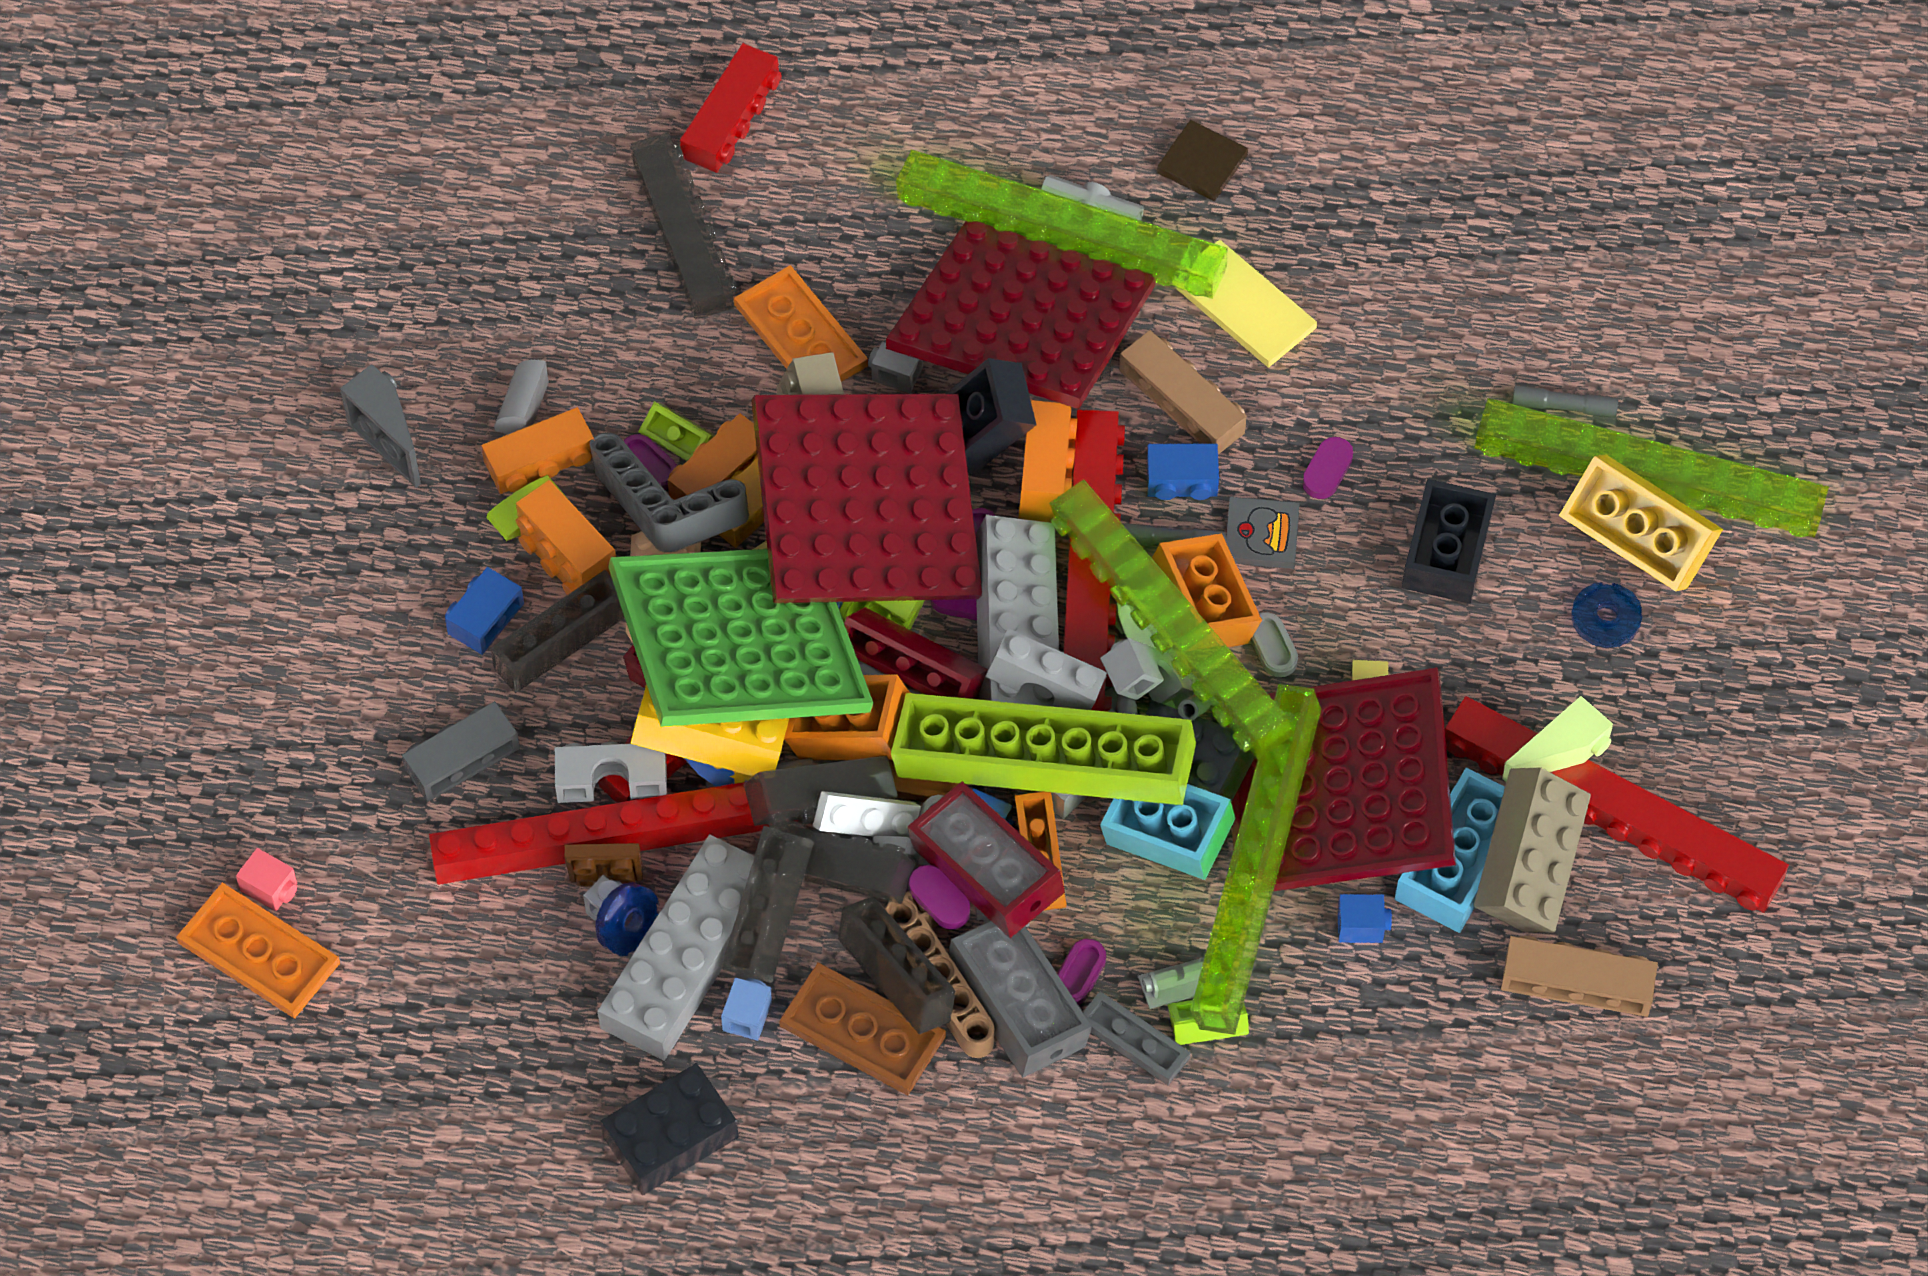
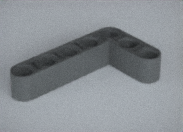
(666, 522)

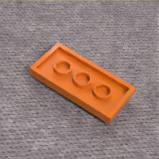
(797, 322)
(258, 950)

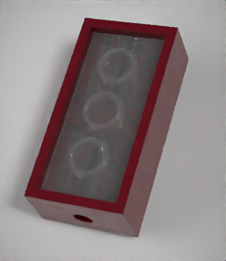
(986, 859)

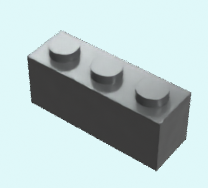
(460, 751)

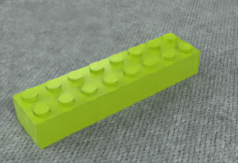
(1044, 748)

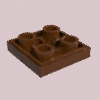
(615, 861)

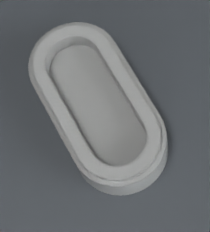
(1274, 646)

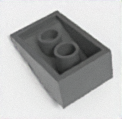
(377, 416)

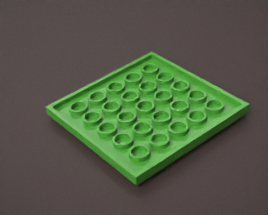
(724, 649)

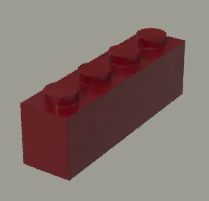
(912, 657)

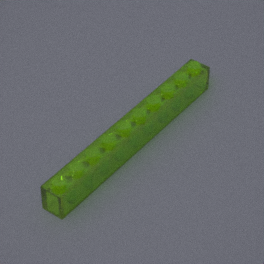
(1061, 221)
(1686, 475)
(1171, 621)
(1255, 867)

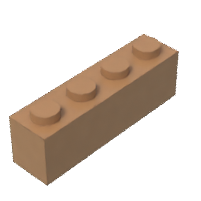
(1182, 391)
(1579, 975)

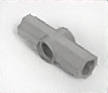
(1094, 195)

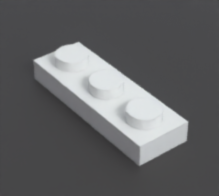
(864, 815)

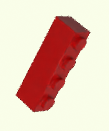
(730, 108)

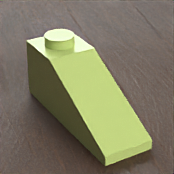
(1565, 741)

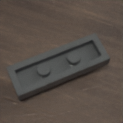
(1135, 1038)

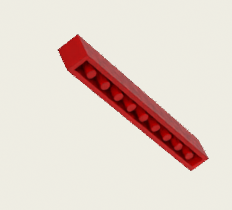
(1087, 598)
(1630, 812)
(542, 839)

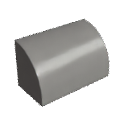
(523, 397)

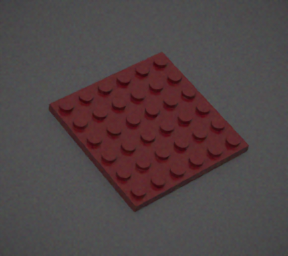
(1022, 305)
(866, 497)
(1371, 785)

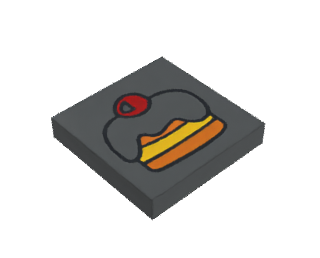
(1262, 532)

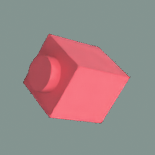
(267, 880)

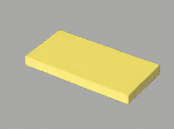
(1254, 311)

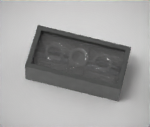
(1022, 996)

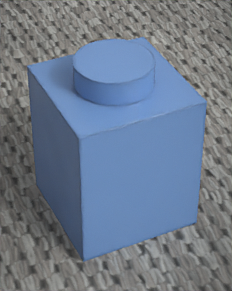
(746, 1008)

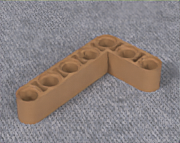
(962, 1022)

